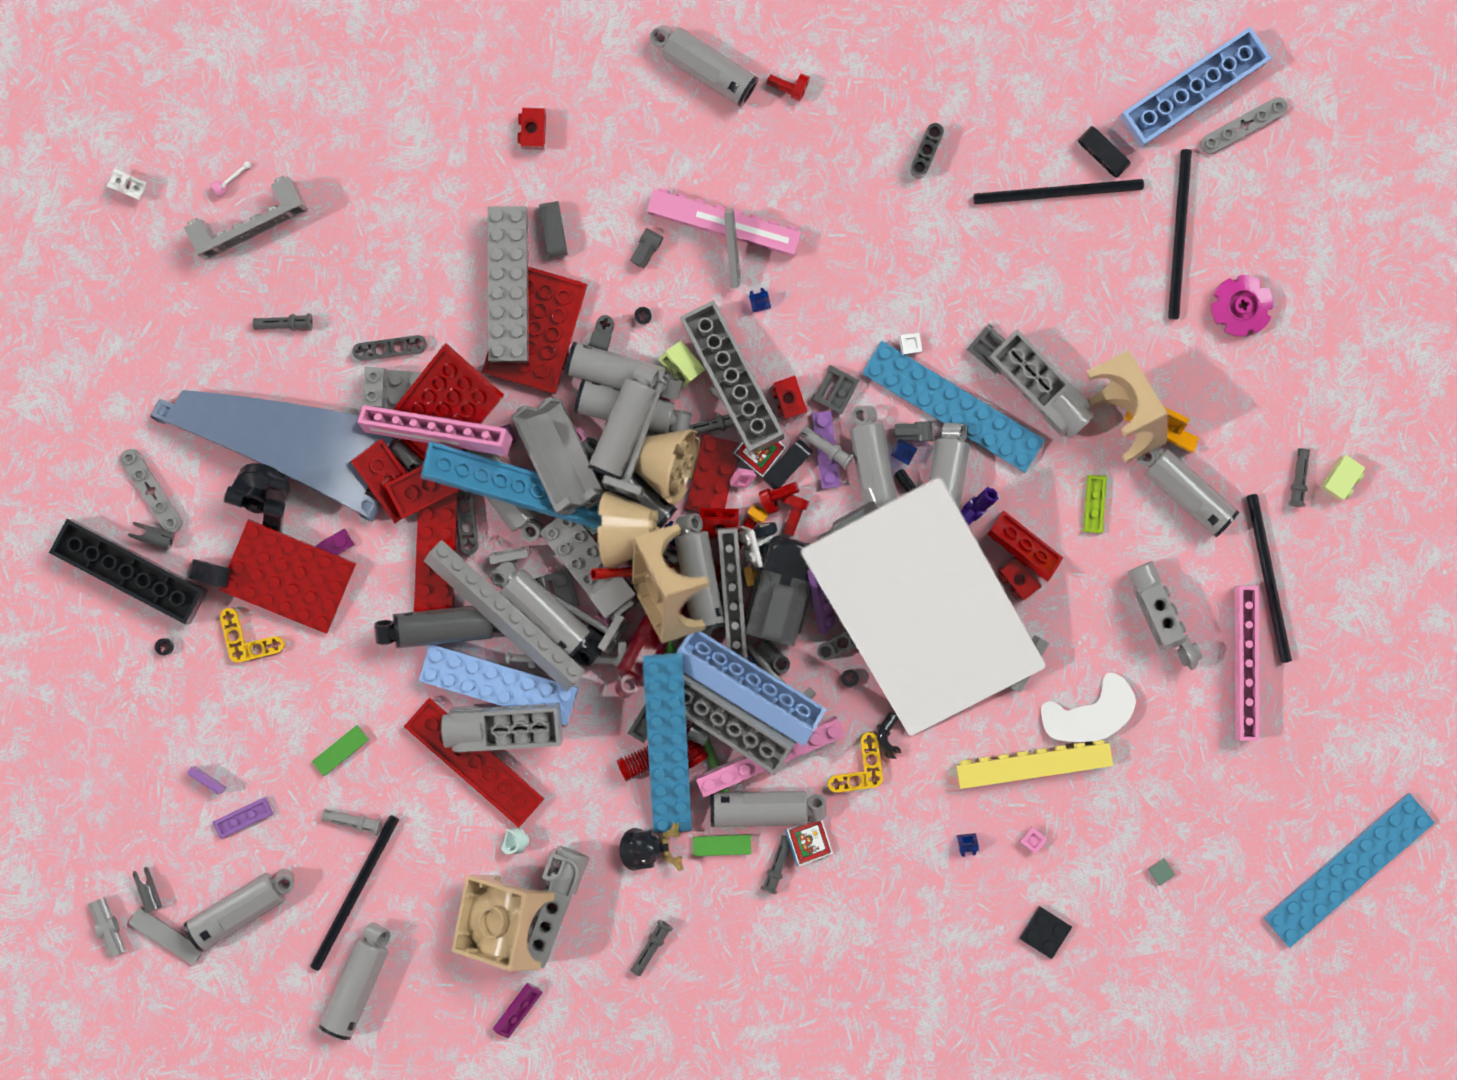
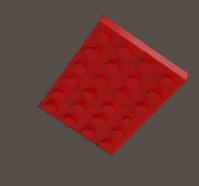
(552, 321)
(450, 391)
(288, 576)

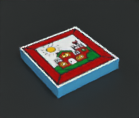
(762, 460)
(808, 842)

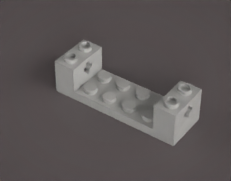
(209, 245)
(386, 387)

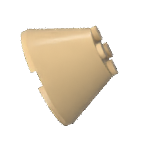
(669, 462)
(620, 524)

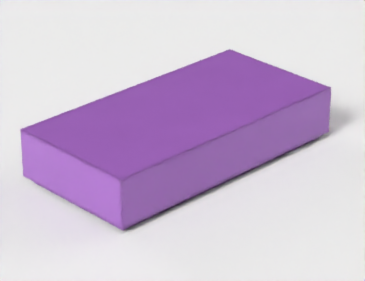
(206, 780)

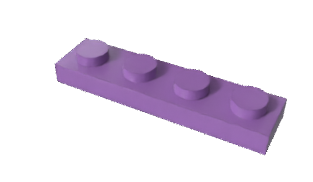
(828, 469)
(822, 606)

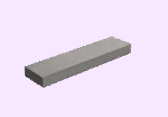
(732, 245)
(165, 935)

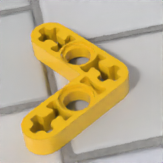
(246, 647)
(863, 775)

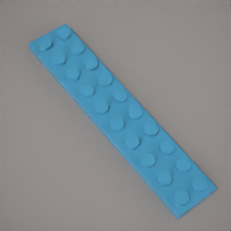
(953, 405)
(497, 482)
(667, 741)
(1349, 870)

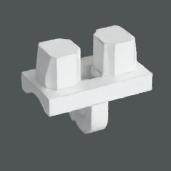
(120, 180)

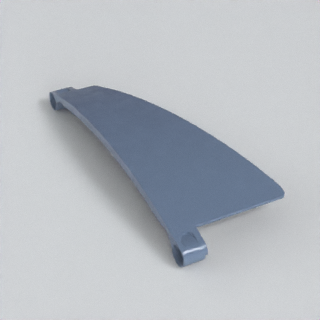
(293, 438)

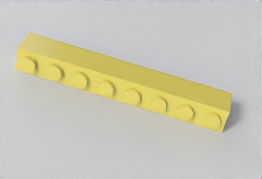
(1033, 765)

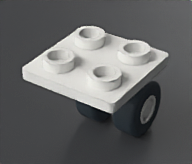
(754, 546)

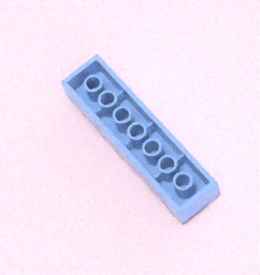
(1195, 87)
(493, 681)
(750, 687)

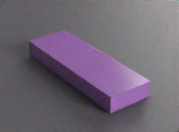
(243, 817)

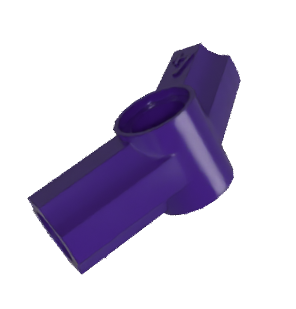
(978, 505)

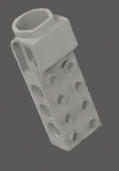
(1041, 384)
(580, 554)
(502, 727)
(563, 883)

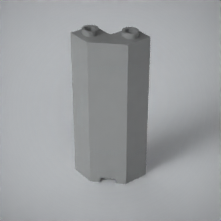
(558, 456)

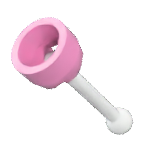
(220, 187)

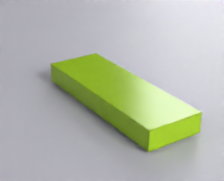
(1094, 504)

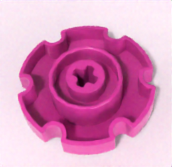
(1241, 320)

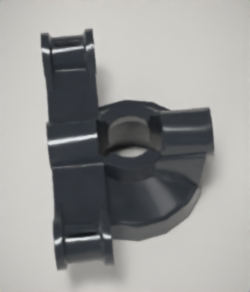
(260, 491)

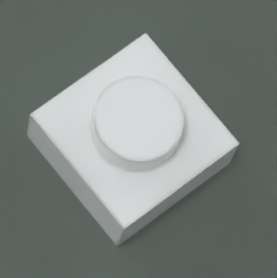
(910, 344)

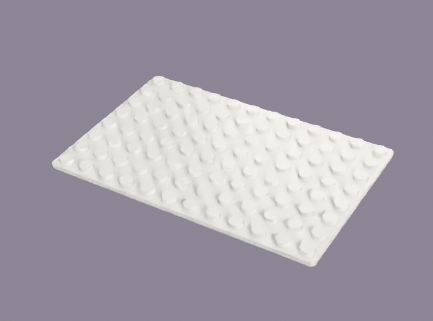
(923, 607)

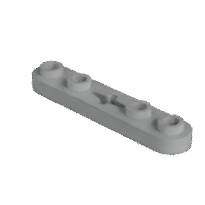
(1260, 117)
(140, 474)

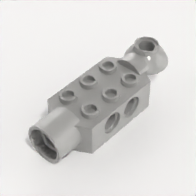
(1148, 590)

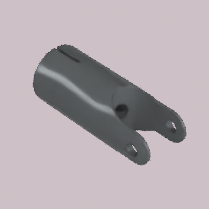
(406, 456)
(154, 536)
(147, 892)

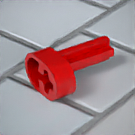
(795, 90)
(769, 497)
(798, 505)

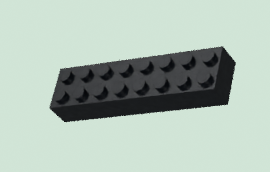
(128, 571)

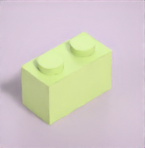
(682, 363)
(1343, 478)

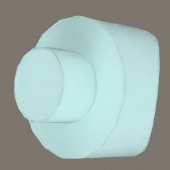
(515, 841)

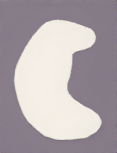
(1095, 720)

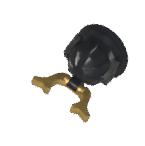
(641, 849)

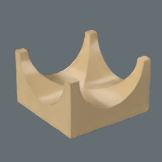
(1133, 393)
(662, 588)
(496, 922)

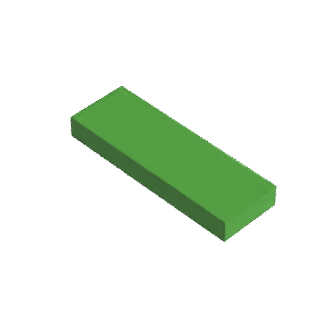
(340, 750)
(722, 845)

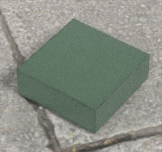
(1161, 871)

